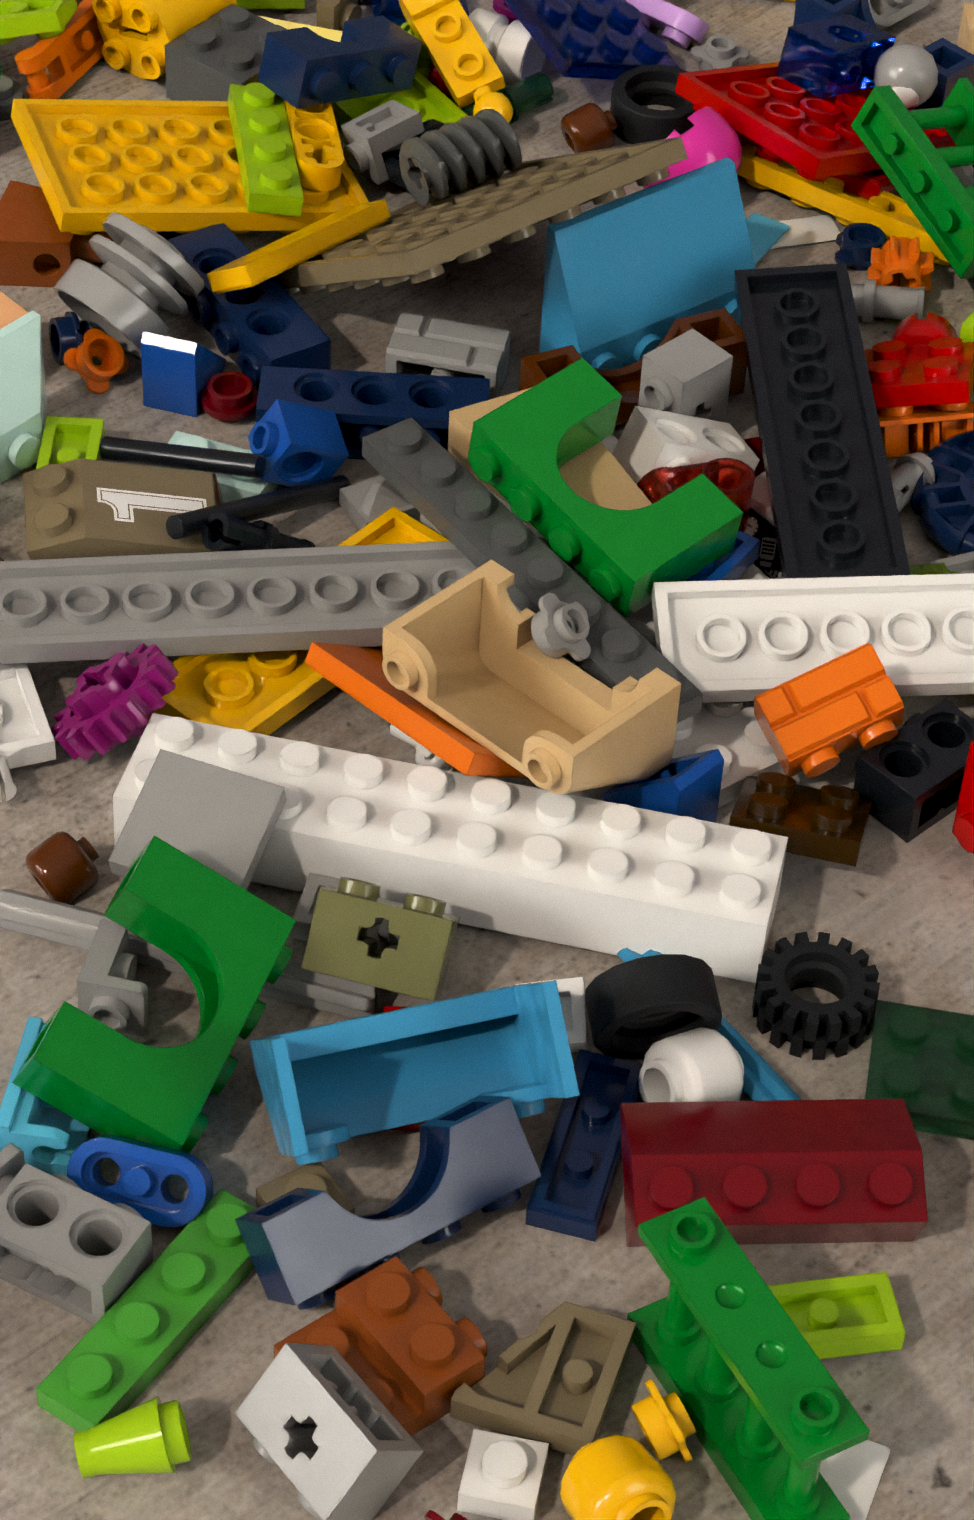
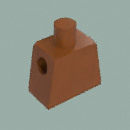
(30, 240)

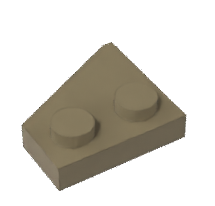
(554, 1381)

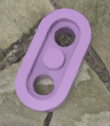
(677, 24)

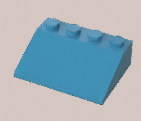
(641, 263)

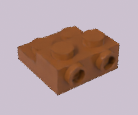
(400, 1342)

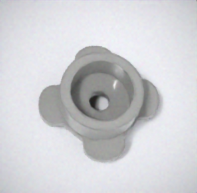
(718, 53)
(561, 628)

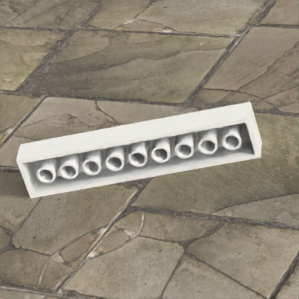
(497, 848)

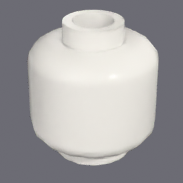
(692, 1068)

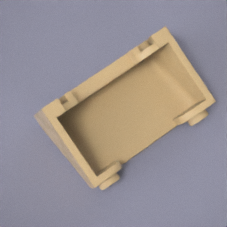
(482, 672)

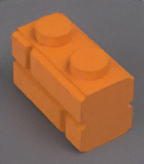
(830, 712)

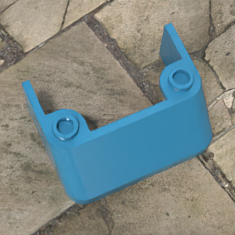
(413, 1066)

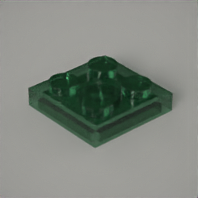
(928, 1063)

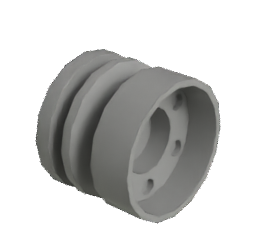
(130, 284)

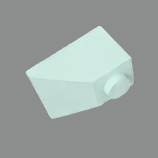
(21, 394)

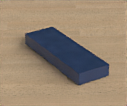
(584, 1148)

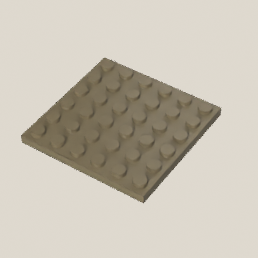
(465, 223)

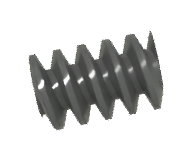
(458, 153)

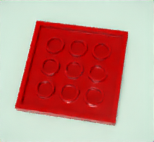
(788, 119)

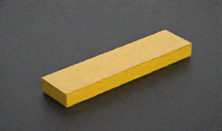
(298, 246)

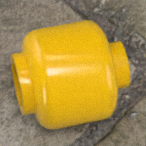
(617, 1482)

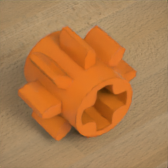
(901, 264)

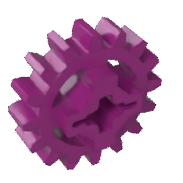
(114, 701)

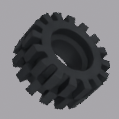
(810, 1023)

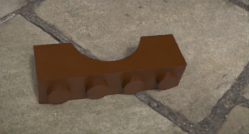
(714, 325)

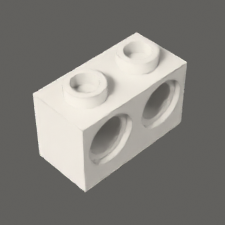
(674, 440)

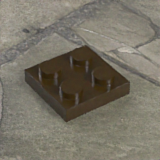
(818, 822)

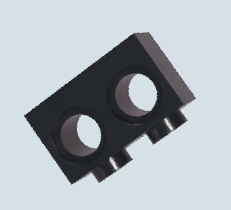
(917, 772)

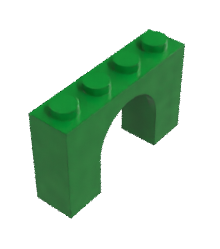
(614, 550)
(228, 949)

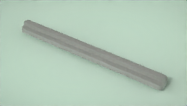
(78, 926)

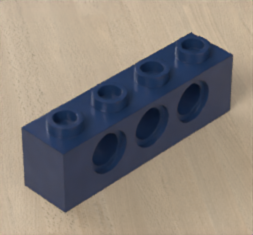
(252, 323)
(372, 399)

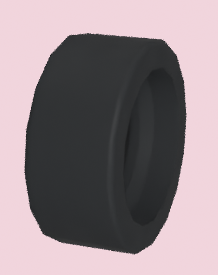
(649, 87)
(650, 1001)

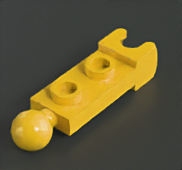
(458, 54)

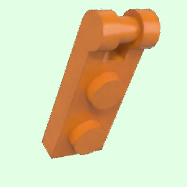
(64, 55)

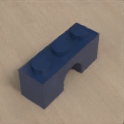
(314, 71)

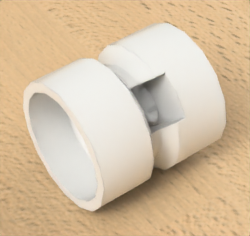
(509, 45)

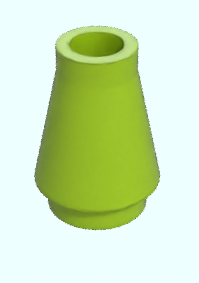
(136, 1441)

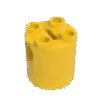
(139, 30)

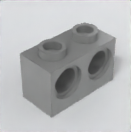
(54, 1238)

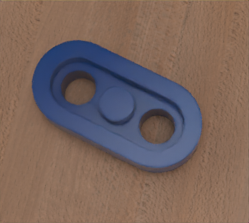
(143, 1178)

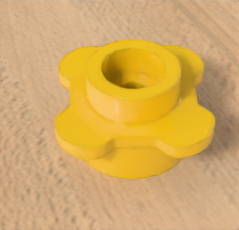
(664, 1423)

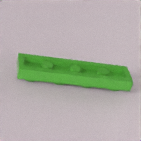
(151, 1319)

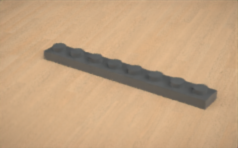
(488, 530)

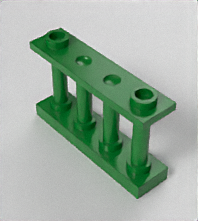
(921, 170)
(742, 1370)

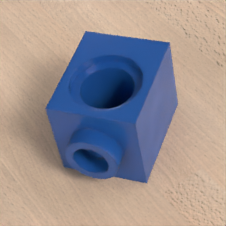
(298, 443)

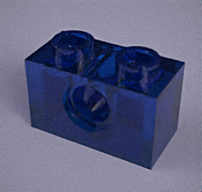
(833, 55)

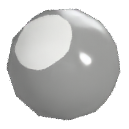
(909, 72)

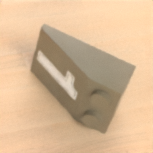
(110, 509)

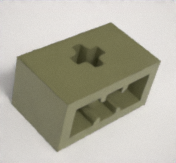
(342, 950)

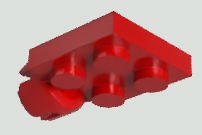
(921, 365)

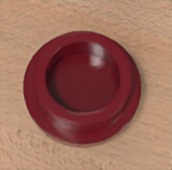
(229, 397)

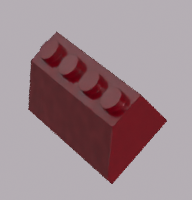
(778, 1168)

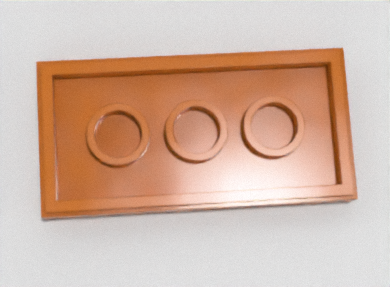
(361, 675)

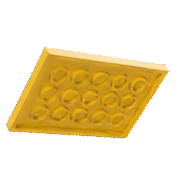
(153, 163)

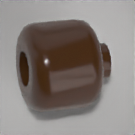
(588, 128)
(63, 866)

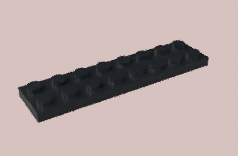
(818, 424)

